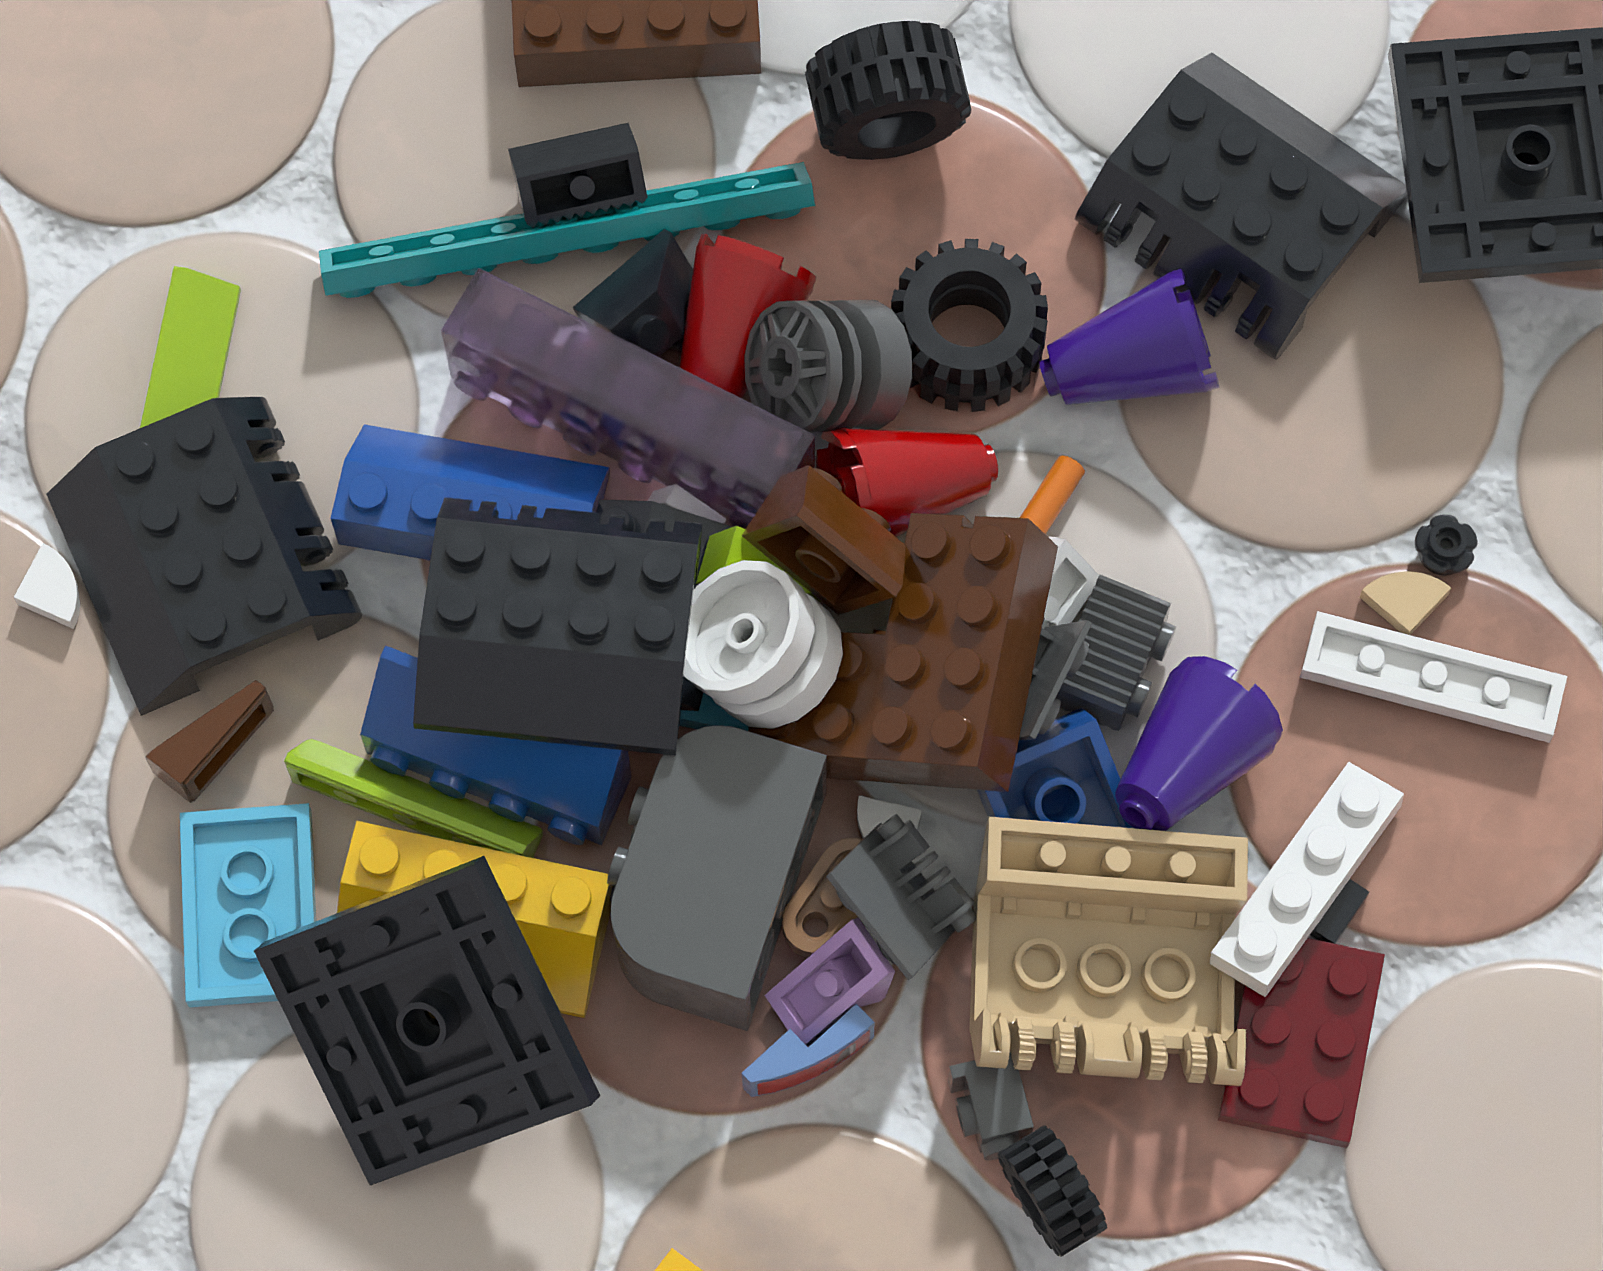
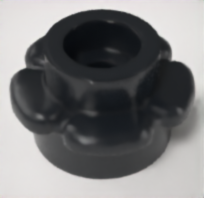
(1441, 560)

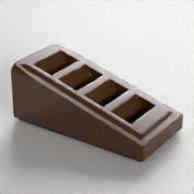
(206, 746)

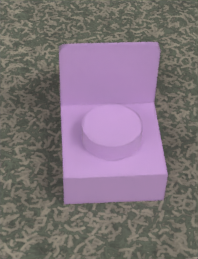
(831, 981)

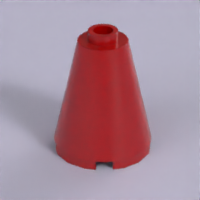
(726, 297)
(908, 471)

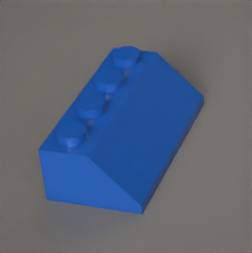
(399, 480)
(554, 783)

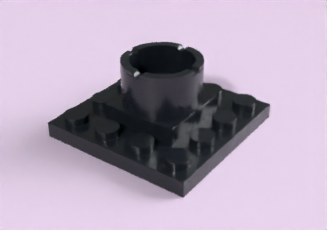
(1502, 152)
(427, 1021)

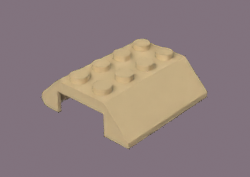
(1106, 949)

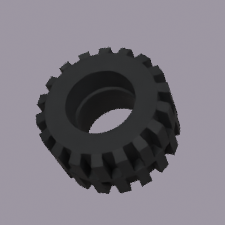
(887, 90)
(980, 280)

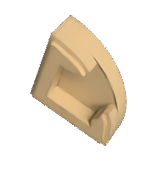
(1405, 598)

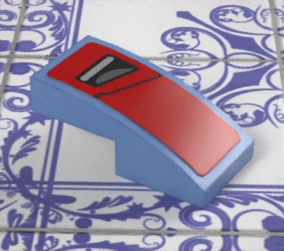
(793, 1063)

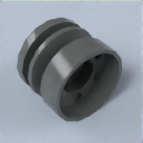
(829, 364)

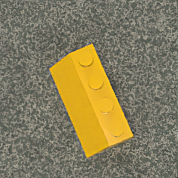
(554, 904)

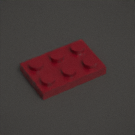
(1307, 1045)

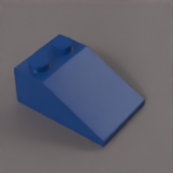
(1061, 777)

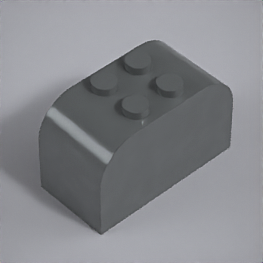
(713, 869)

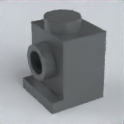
(992, 1105)

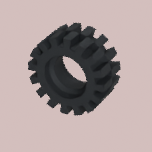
(1052, 1191)

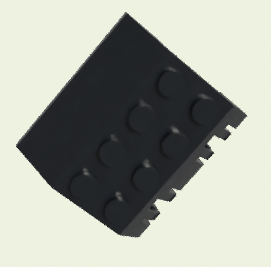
(1242, 195)
(198, 545)
(556, 627)

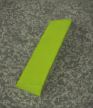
(191, 343)
(406, 800)

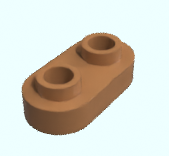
(818, 900)

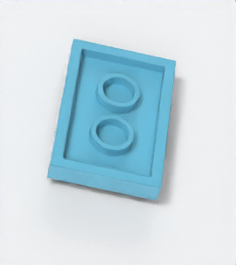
(242, 885)

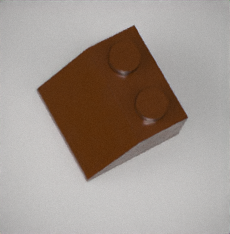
(828, 541)

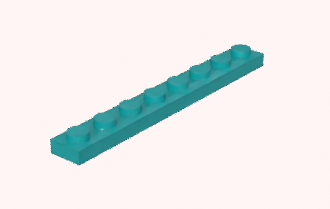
(484, 244)

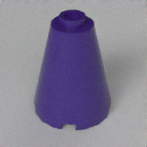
(1133, 349)
(1195, 743)

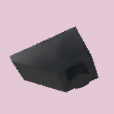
(644, 297)

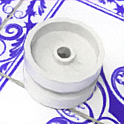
(761, 644)

